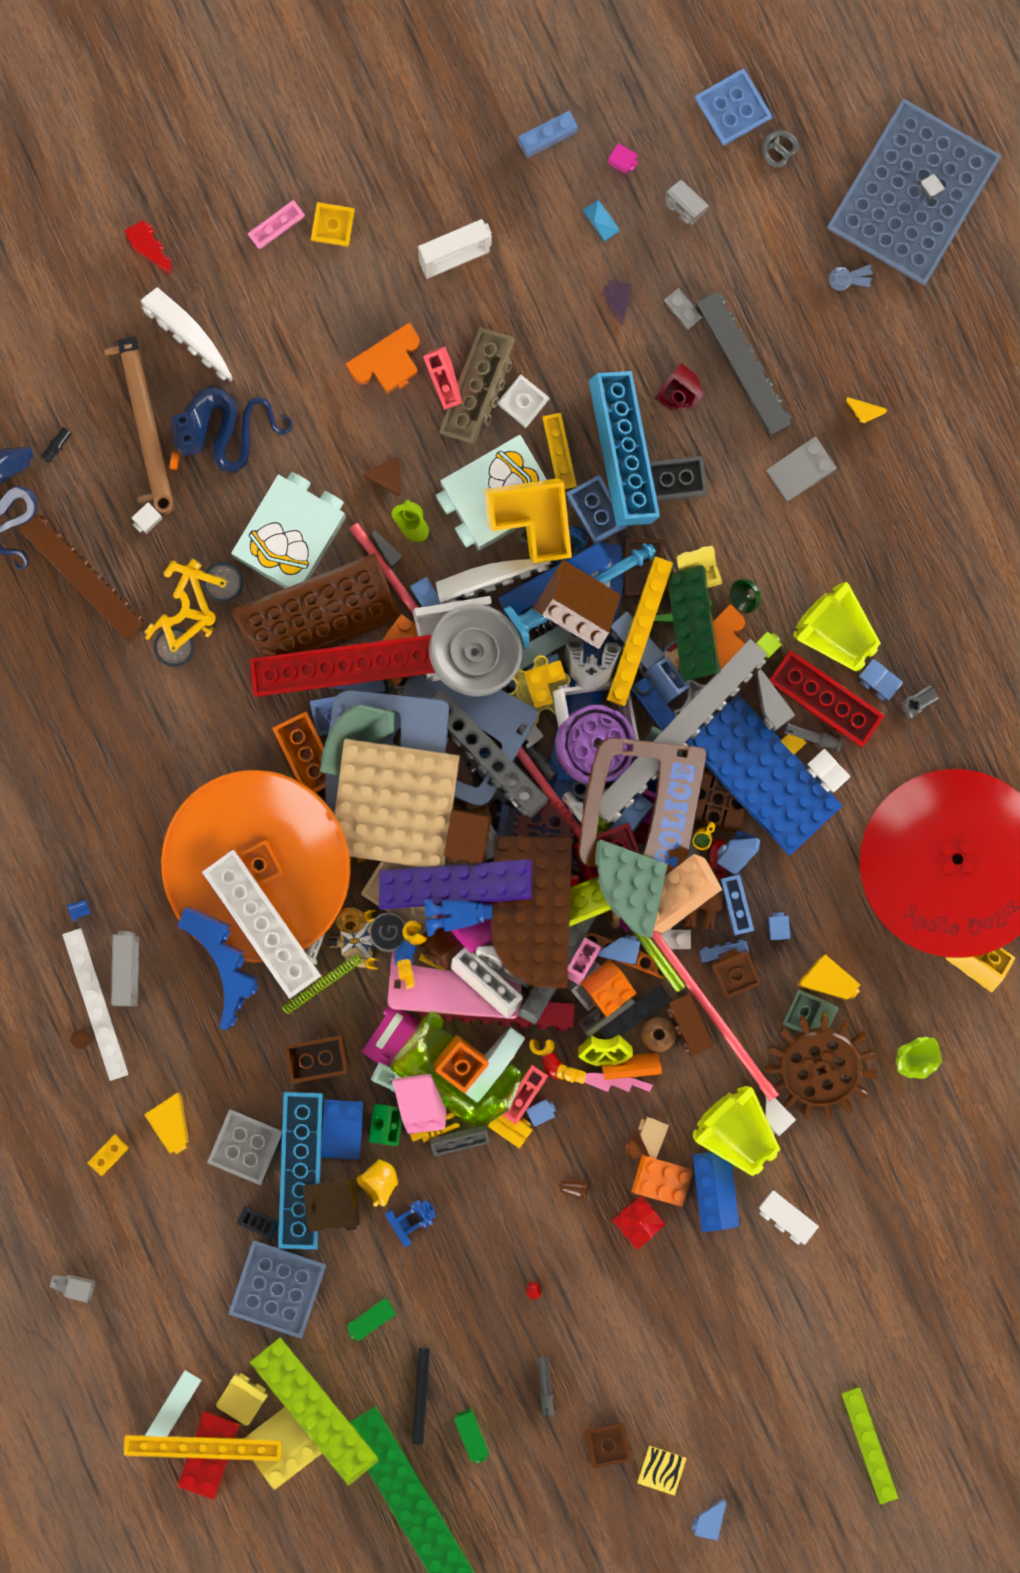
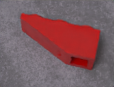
(144, 243)

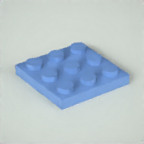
(733, 107)

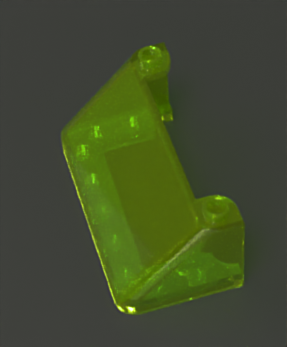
(417, 1059)

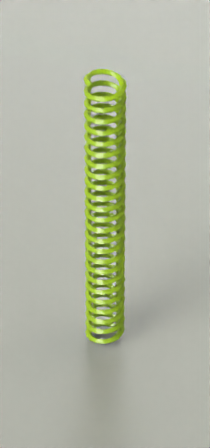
(321, 984)

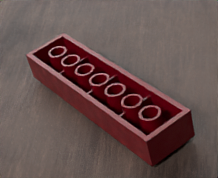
(554, 1015)

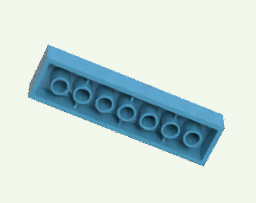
(624, 448)
(299, 1166)

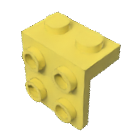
(703, 556)
(242, 1399)

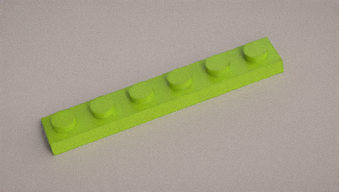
(869, 1445)

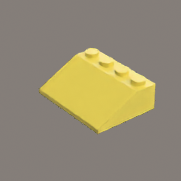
(296, 1448)

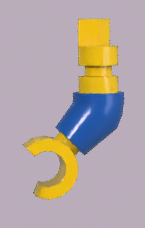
(406, 950)

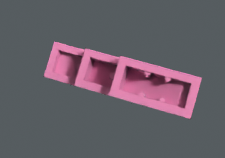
(598, 1081)

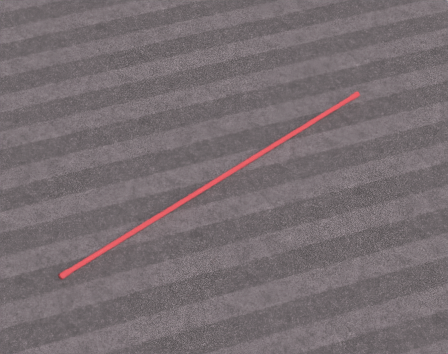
(763, 1083)

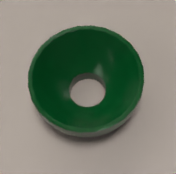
(741, 597)

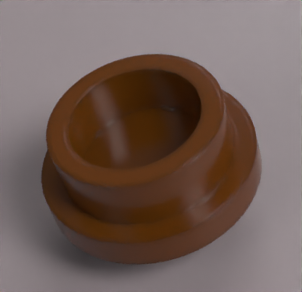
(80, 1039)

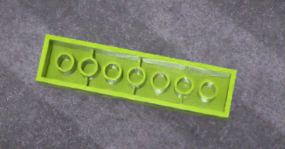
(314, 1411)

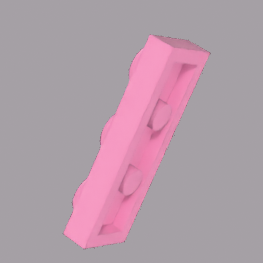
(276, 225)

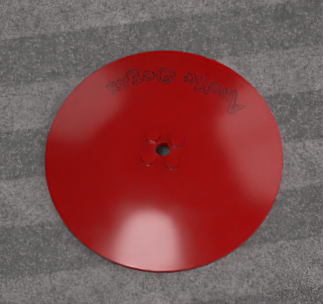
(911, 871)

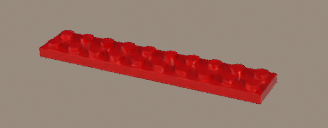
(341, 666)

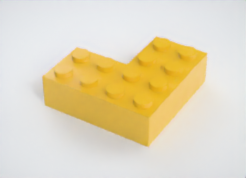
(540, 509)

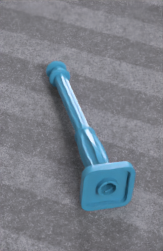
(532, 618)

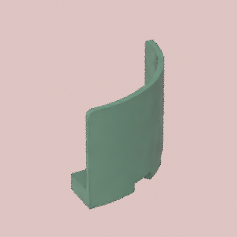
(357, 724)

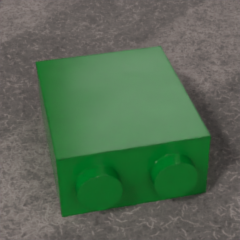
(371, 1319)
(471, 1435)

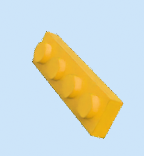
(559, 450)

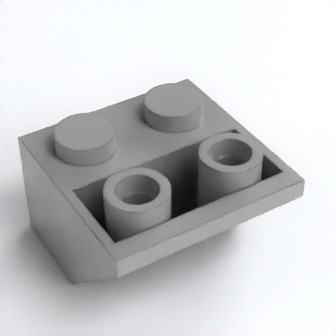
(685, 202)

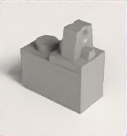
(73, 1287)

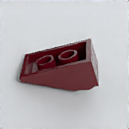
(619, 836)

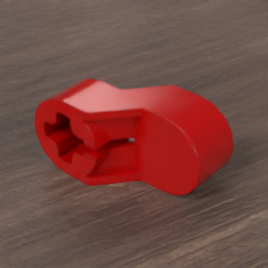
(717, 869)

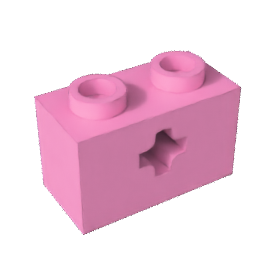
(582, 960)

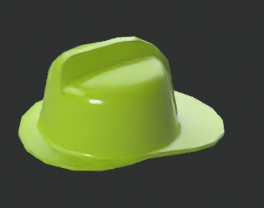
(410, 521)

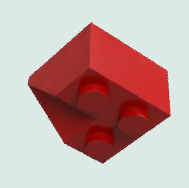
(638, 1222)

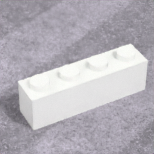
(486, 982)

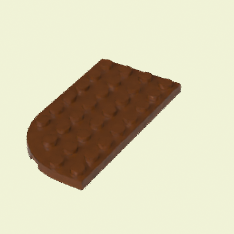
(319, 610)
(534, 932)

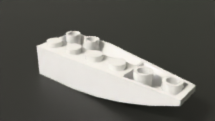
(185, 330)
(485, 579)

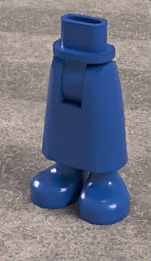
(455, 914)

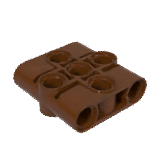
(733, 817)

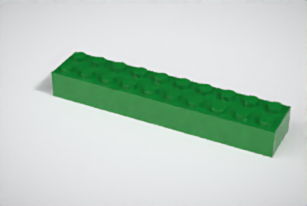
(409, 1498)

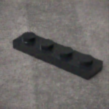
(636, 1013)

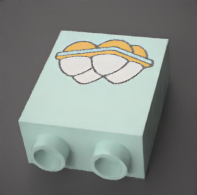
(465, 488)
(289, 531)

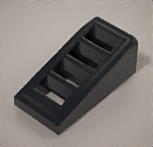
(255, 1229)

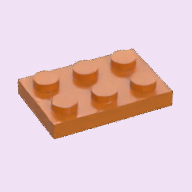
(662, 1181)

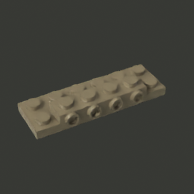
(479, 386)

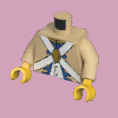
(357, 943)

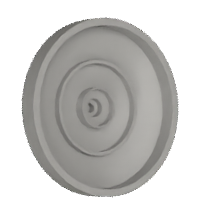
(475, 650)

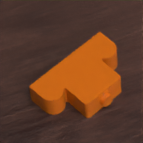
(388, 360)
(726, 627)

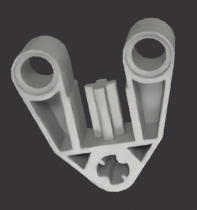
(589, 675)

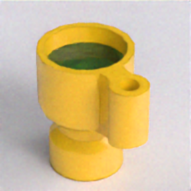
(702, 837)

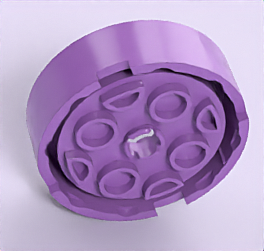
(576, 747)

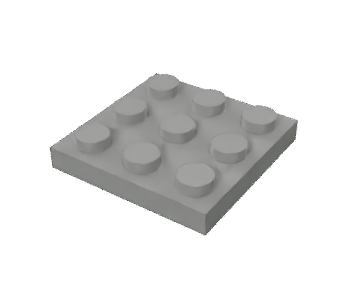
(245, 1147)

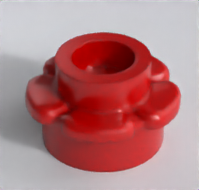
(533, 1290)

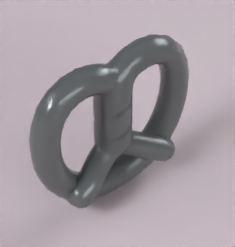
(778, 147)

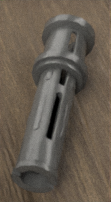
(822, 738)

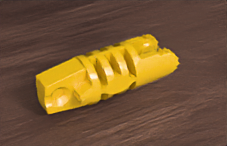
(431, 1134)

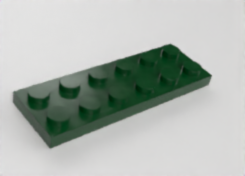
(693, 623)

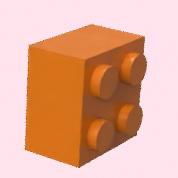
(608, 988)
(460, 1064)

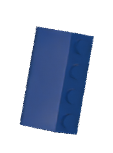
(715, 1192)

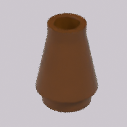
(575, 1188)

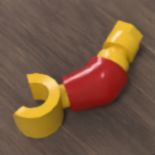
(552, 1066)

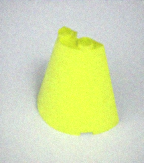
(838, 628)
(738, 1131)

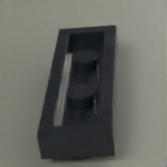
(499, 794)

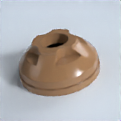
(648, 1038)

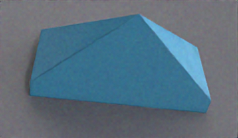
(601, 220)

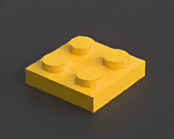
(332, 224)

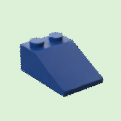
(342, 1129)

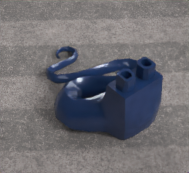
(191, 426)
(11, 463)

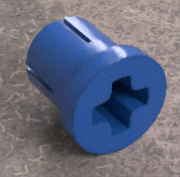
(78, 909)

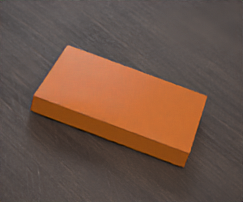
(636, 1066)

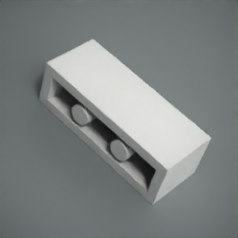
(787, 1218)

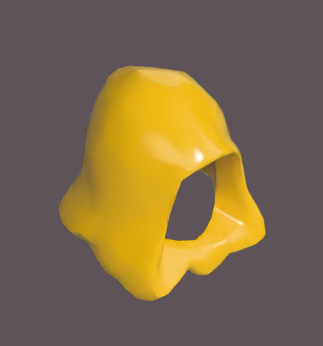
(378, 1182)

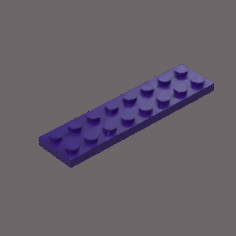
(455, 883)

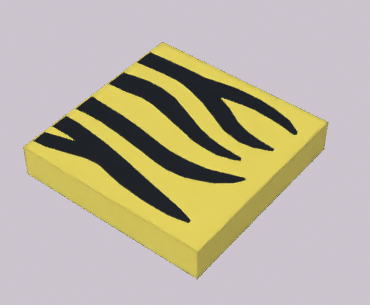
(661, 1470)

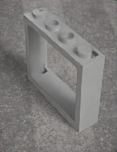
(125, 969)

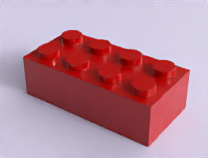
(205, 1474)

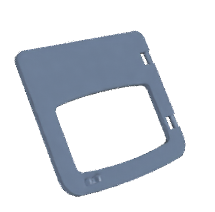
(494, 714)
(422, 724)

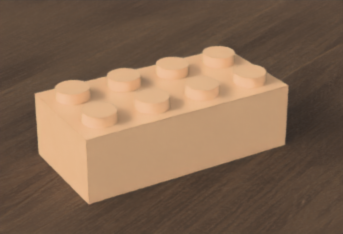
(685, 891)

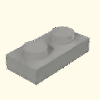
(683, 309)

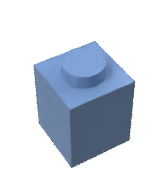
(778, 926)
(541, 1112)

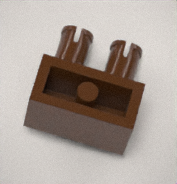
(711, 908)

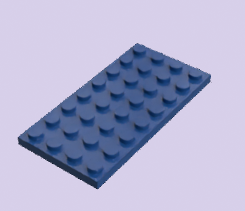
(764, 775)

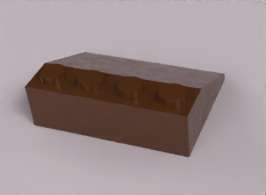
(579, 604)

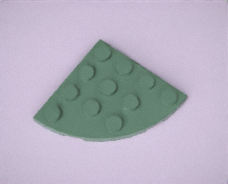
(631, 885)

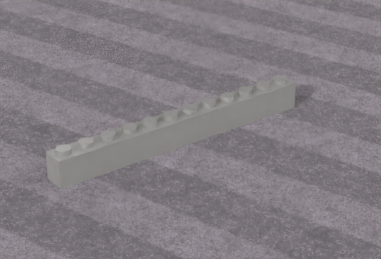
(682, 728)

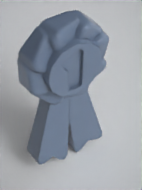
(841, 278)

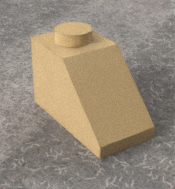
(652, 1135)

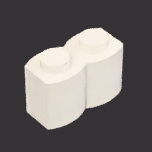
(828, 771)

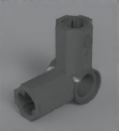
(914, 704)

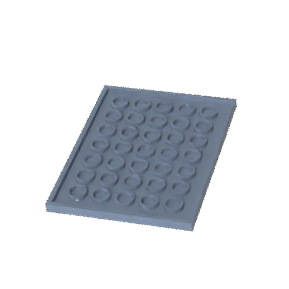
(889, 210)

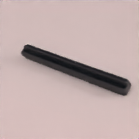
(421, 1395)

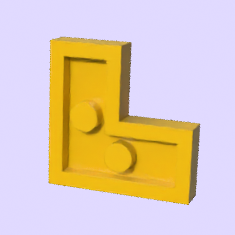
(540, 678)

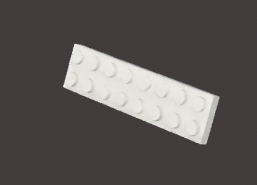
(261, 924)

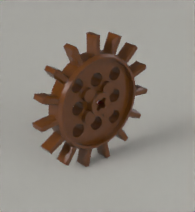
(821, 1095)

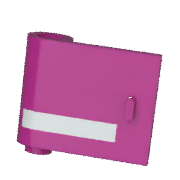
(390, 1035)

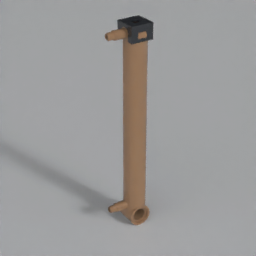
(145, 423)

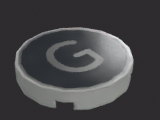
(387, 932)

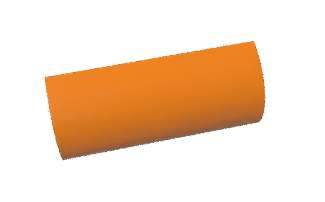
(303, 750)

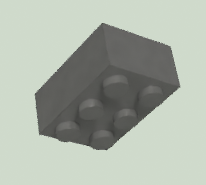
(679, 479)

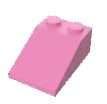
(420, 1103)

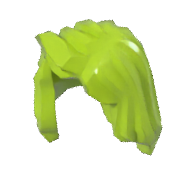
(918, 1058)

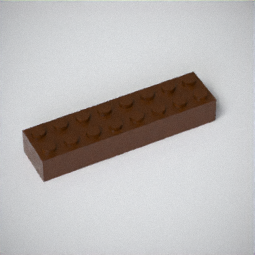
(77, 572)

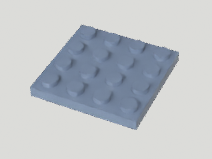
(277, 1289)

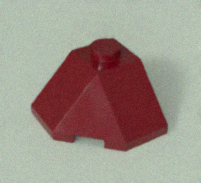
(681, 390)

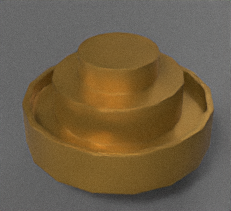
(350, 920)

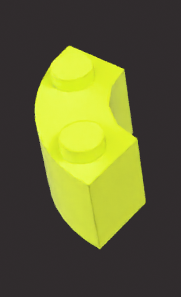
(605, 1052)

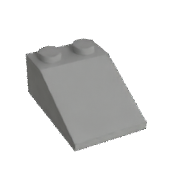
(801, 469)
(773, 707)

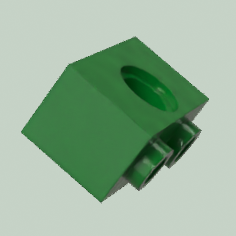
(385, 1125)

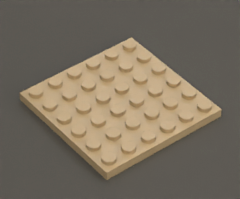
(395, 802)

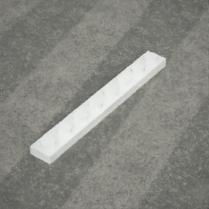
(95, 1004)

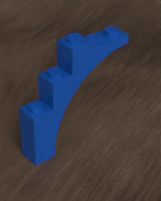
(236, 983)

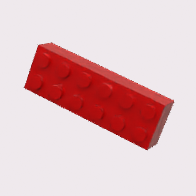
(826, 699)

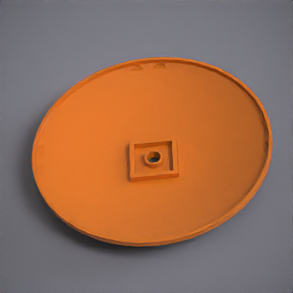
(266, 820)

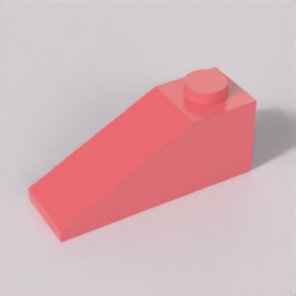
(443, 377)
(526, 1092)

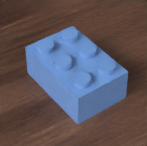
(594, 509)

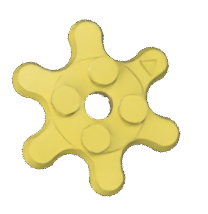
(522, 690)

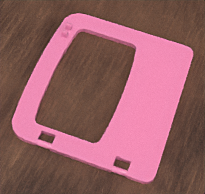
(441, 992)

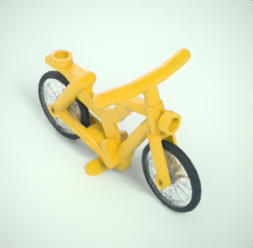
(220, 582)

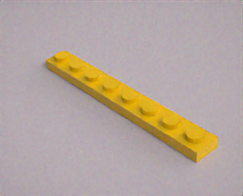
(639, 631)
(202, 1447)

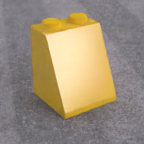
(829, 979)
(170, 1123)

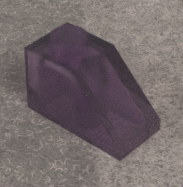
(617, 298)

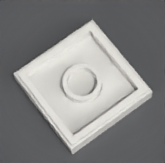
(523, 401)

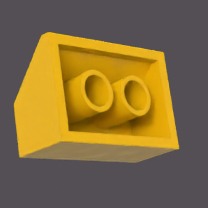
(986, 969)

